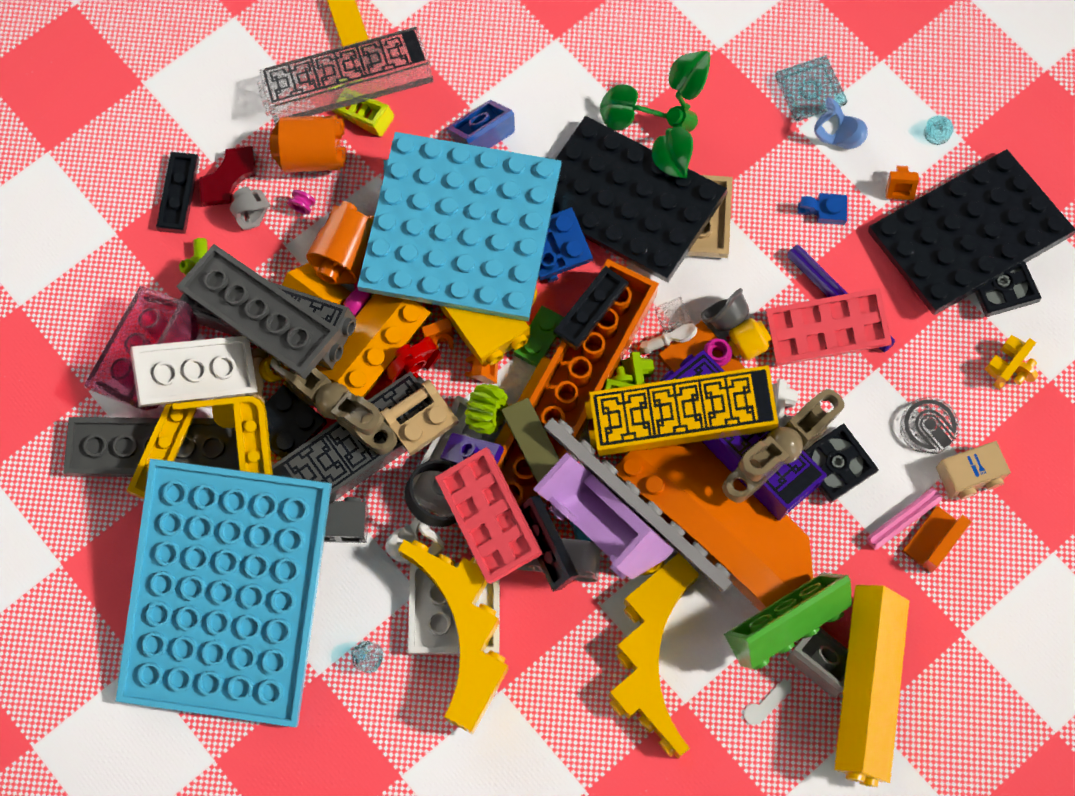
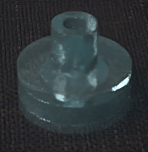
(938, 130)
(367, 656)

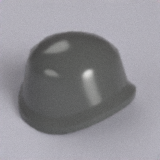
(727, 312)

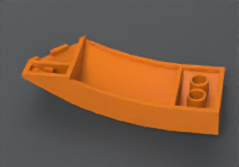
(759, 551)

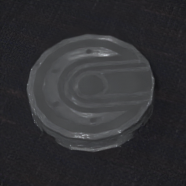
(929, 425)

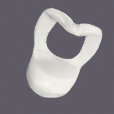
(409, 534)

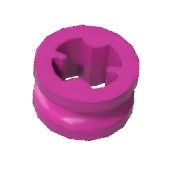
(301, 202)

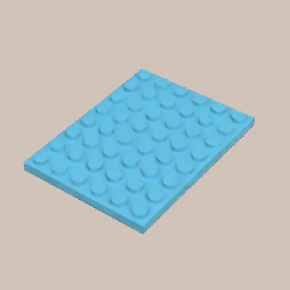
(223, 592)

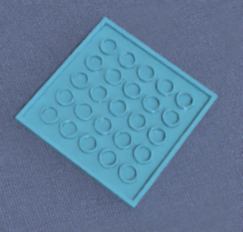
(460, 226)

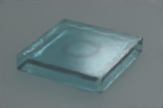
(808, 87)

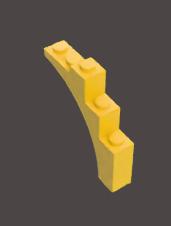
(640, 650)
(478, 672)

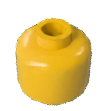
(749, 339)

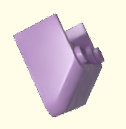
(602, 518)

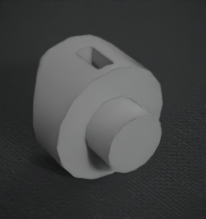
(251, 204)

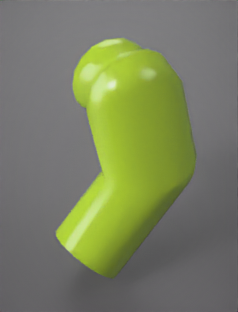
(200, 248)

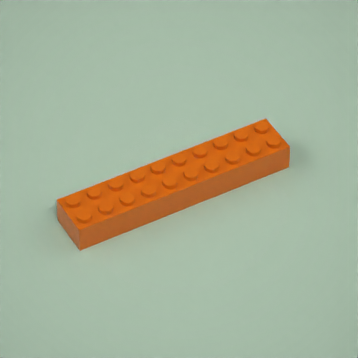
(576, 373)

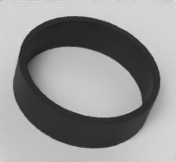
(412, 504)

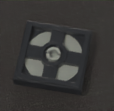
(1008, 292)
(842, 461)

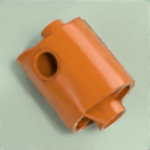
(308, 143)
(341, 245)

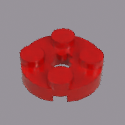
(413, 359)

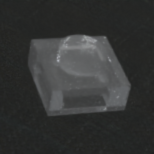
(672, 314)

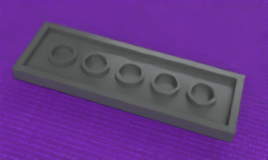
(259, 311)
(117, 443)

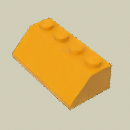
(379, 332)

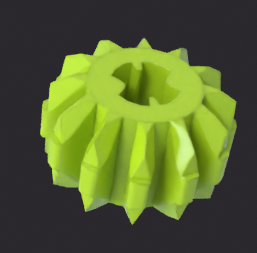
(485, 408)

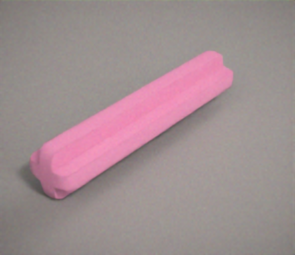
(904, 518)

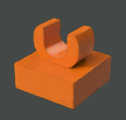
(902, 184)
(439, 332)
(485, 374)

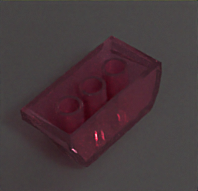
(147, 321)

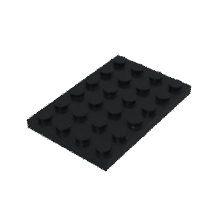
(630, 202)
(971, 231)

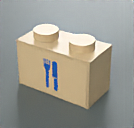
(973, 470)

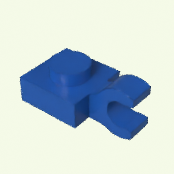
(827, 207)

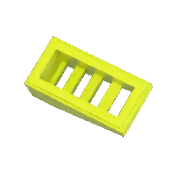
(377, 121)

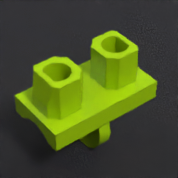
(634, 369)

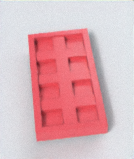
(828, 326)
(488, 515)

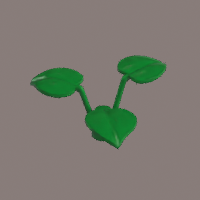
(673, 150)

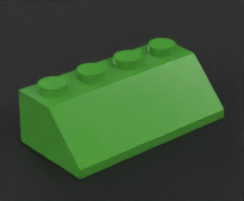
(790, 619)

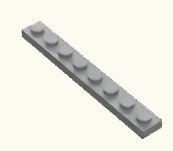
(649, 512)

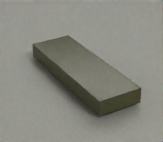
(531, 438)

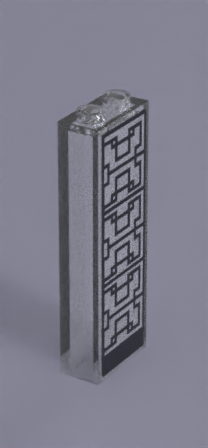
(345, 75)

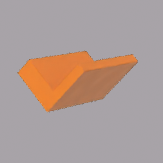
(935, 538)

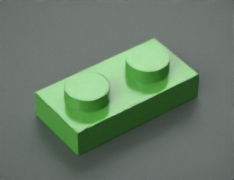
(541, 336)

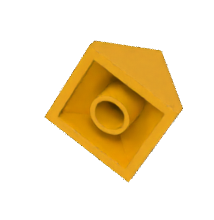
(306, 281)

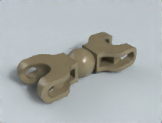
(338, 403)
(782, 445)

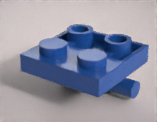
(564, 246)

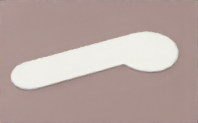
(756, 714)

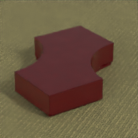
(220, 185)

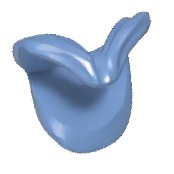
(850, 132)

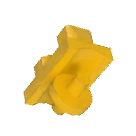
(1018, 351)

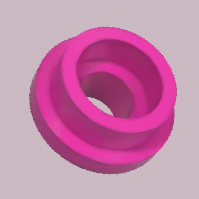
(721, 345)

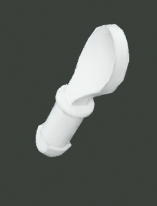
(681, 334)

